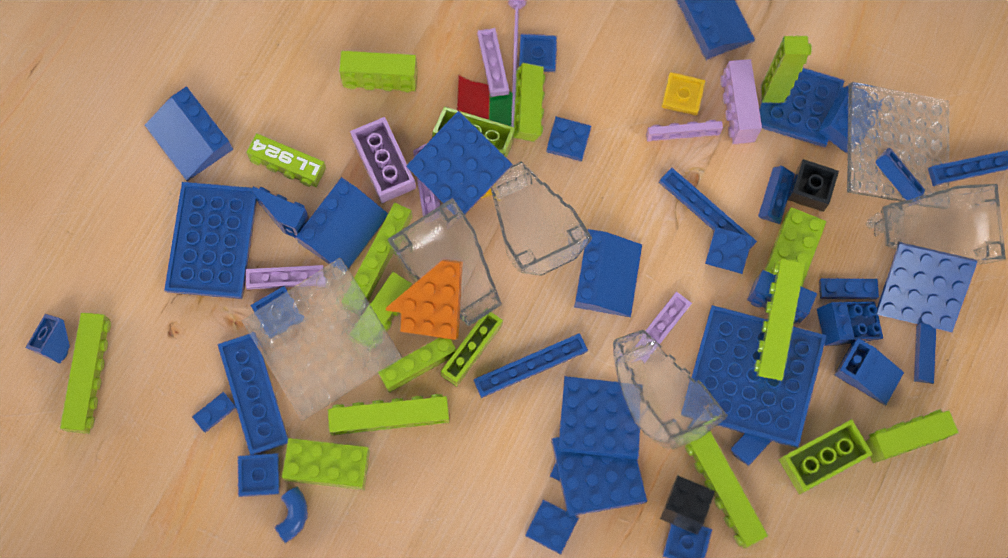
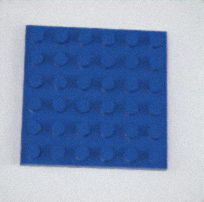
(752, 402)

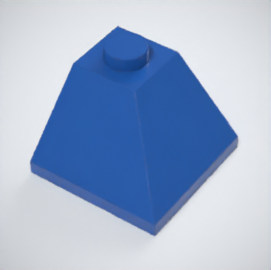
(50, 339)

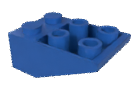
(286, 215)
(848, 321)
(869, 371)

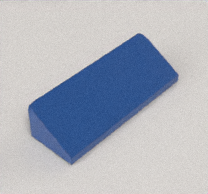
(899, 175)
(776, 194)
(925, 353)
(749, 448)

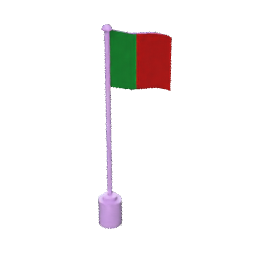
(475, 96)

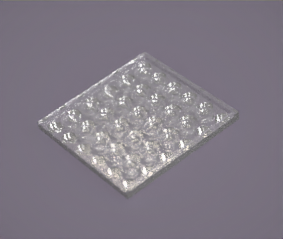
(904, 121)
(321, 339)

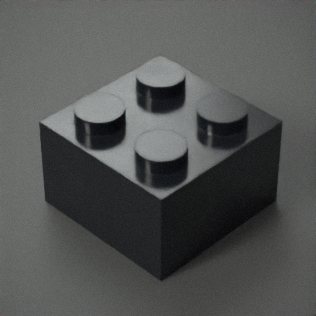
(813, 185)
(687, 505)

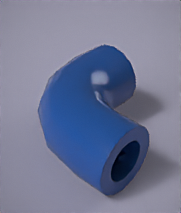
(296, 515)

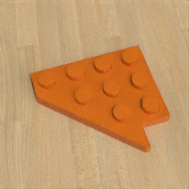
(432, 302)

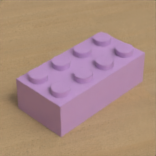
(741, 101)
(383, 160)

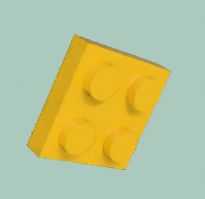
(683, 93)

